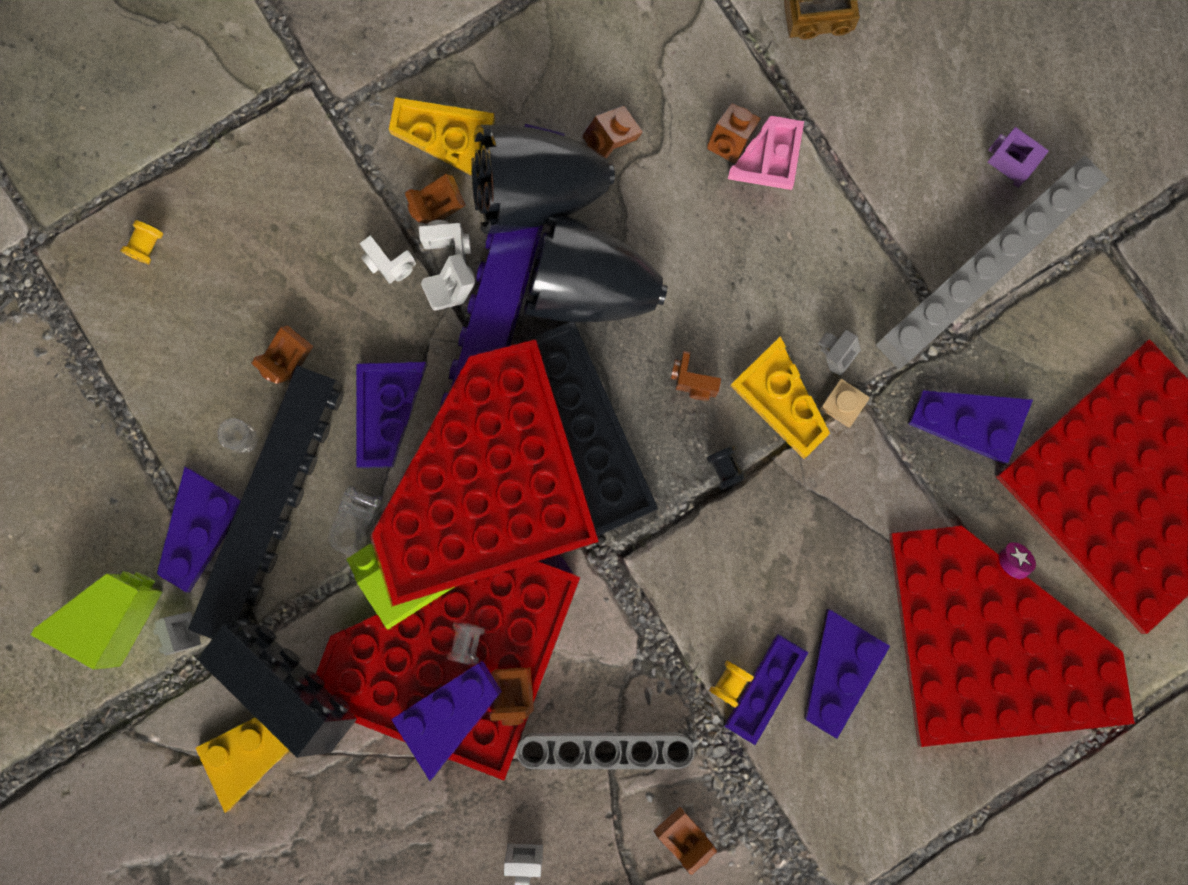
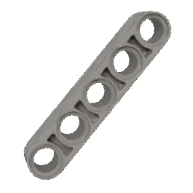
(621, 760)

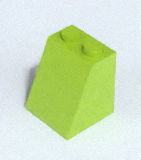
(101, 620)

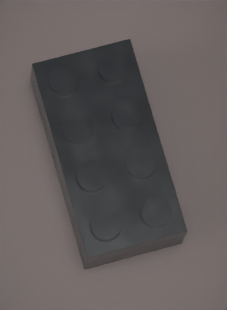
(277, 689)

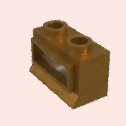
(815, 17)

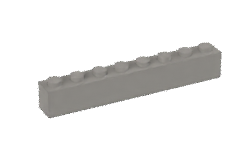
(992, 262)

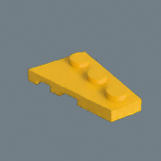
(439, 129)
(780, 398)
(239, 760)

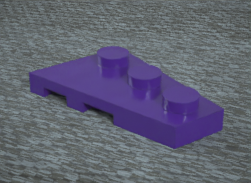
(383, 409)
(973, 421)
(196, 529)
(842, 672)
(446, 716)

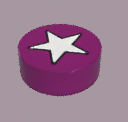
(1017, 560)

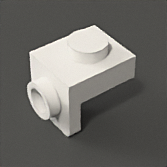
(442, 235)
(377, 260)
(451, 285)

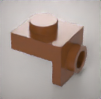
(611, 131)
(733, 132)
(435, 201)
(282, 356)
(699, 386)
(516, 696)
(685, 840)

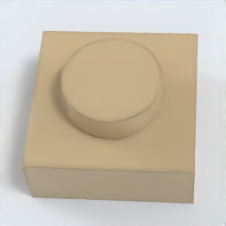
(845, 403)

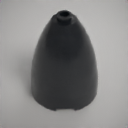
(533, 174)
(590, 276)

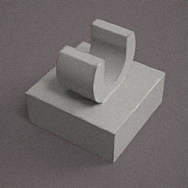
(840, 351)
(175, 634)
(523, 862)

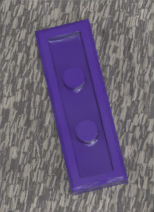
(766, 690)

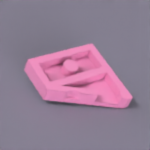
(771, 155)

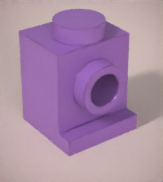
(1026, 155)

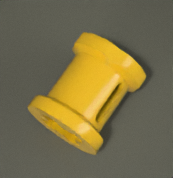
(141, 242)
(731, 683)

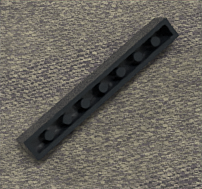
(268, 502)

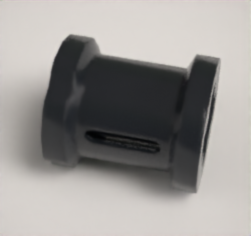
(727, 467)

